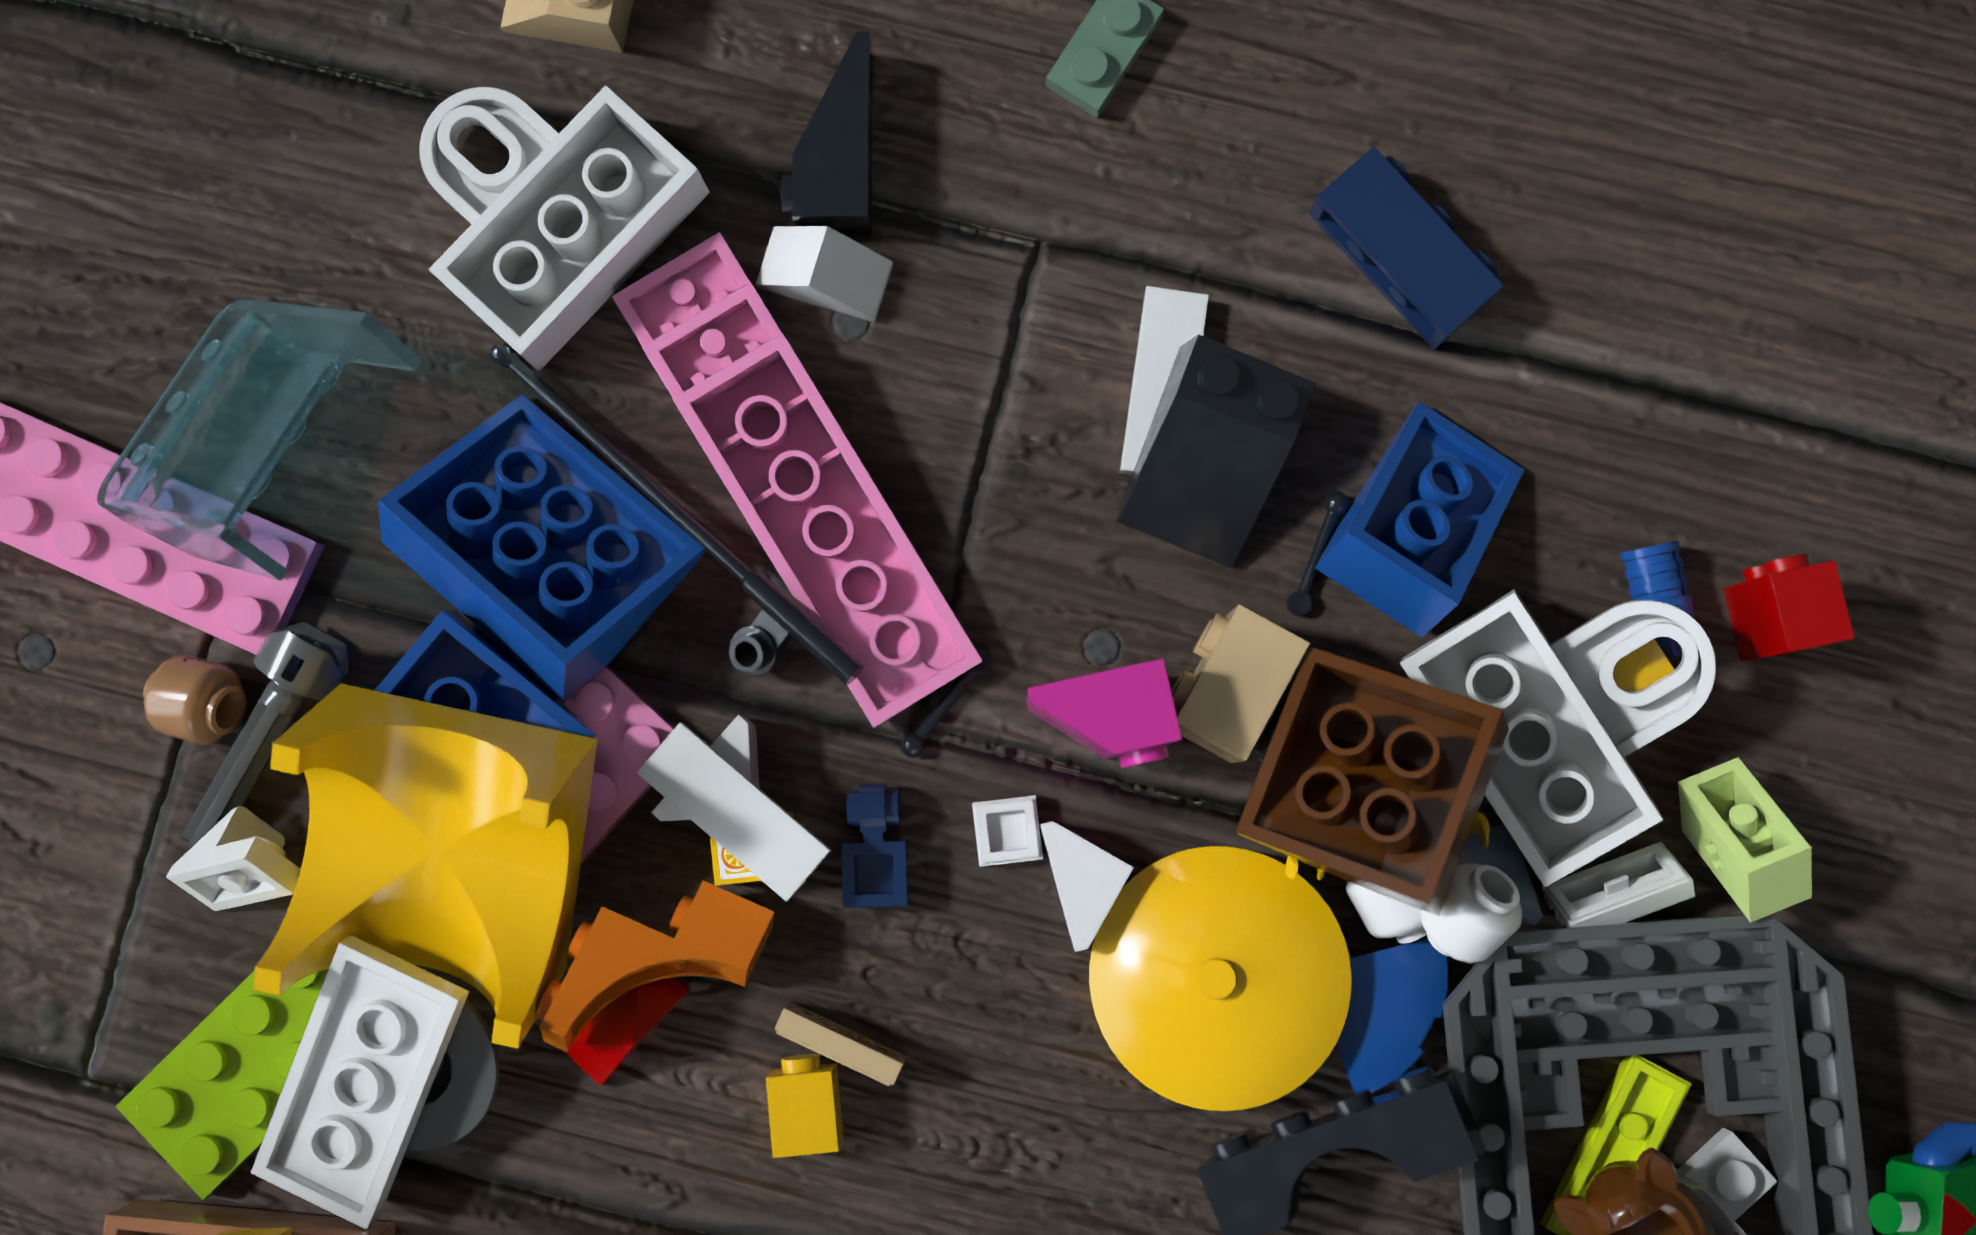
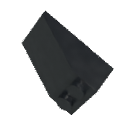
(1214, 449)

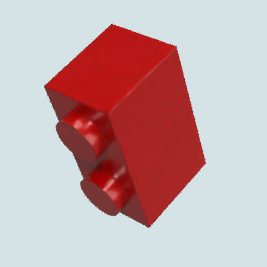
(1787, 607)

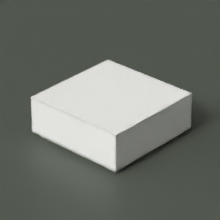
(1007, 831)

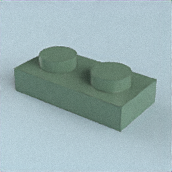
(1103, 51)

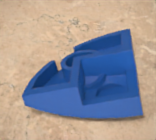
(1391, 1011)

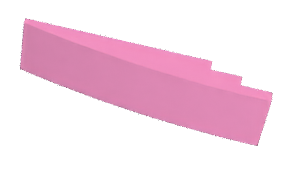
(796, 476)

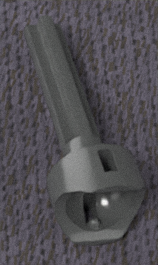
(280, 660)

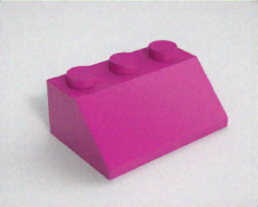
(1113, 711)

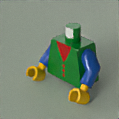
(1931, 1187)

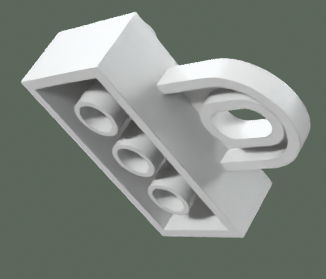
(560, 218)
(1570, 726)

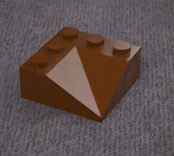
(1374, 778)

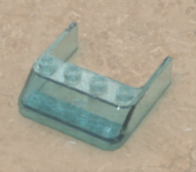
(232, 418)

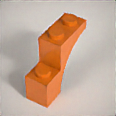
(714, 938)

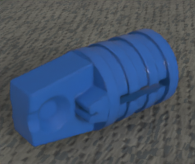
(1659, 576)

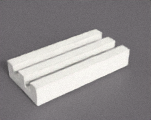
(1620, 889)

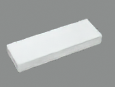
(1166, 324)
(734, 811)

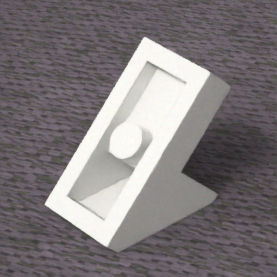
(236, 864)
(1726, 1179)

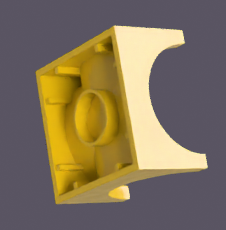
(437, 844)

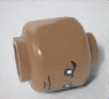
(194, 699)

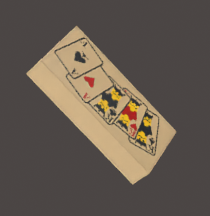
(839, 1044)

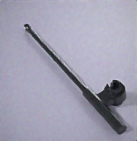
(754, 647)

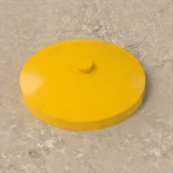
(1220, 978)

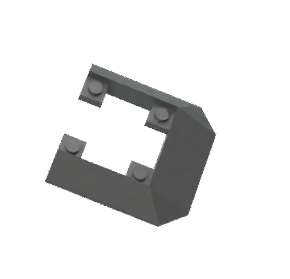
(1735, 989)

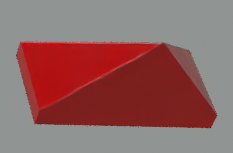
(623, 1026)

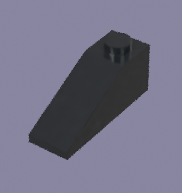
(835, 154)

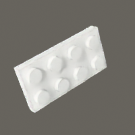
(359, 1081)

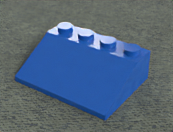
(538, 544)

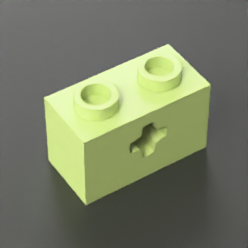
(1745, 839)

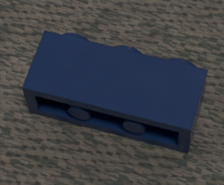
(1405, 246)

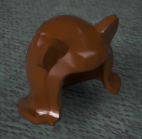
(1635, 1200)

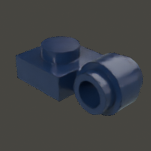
(876, 867)

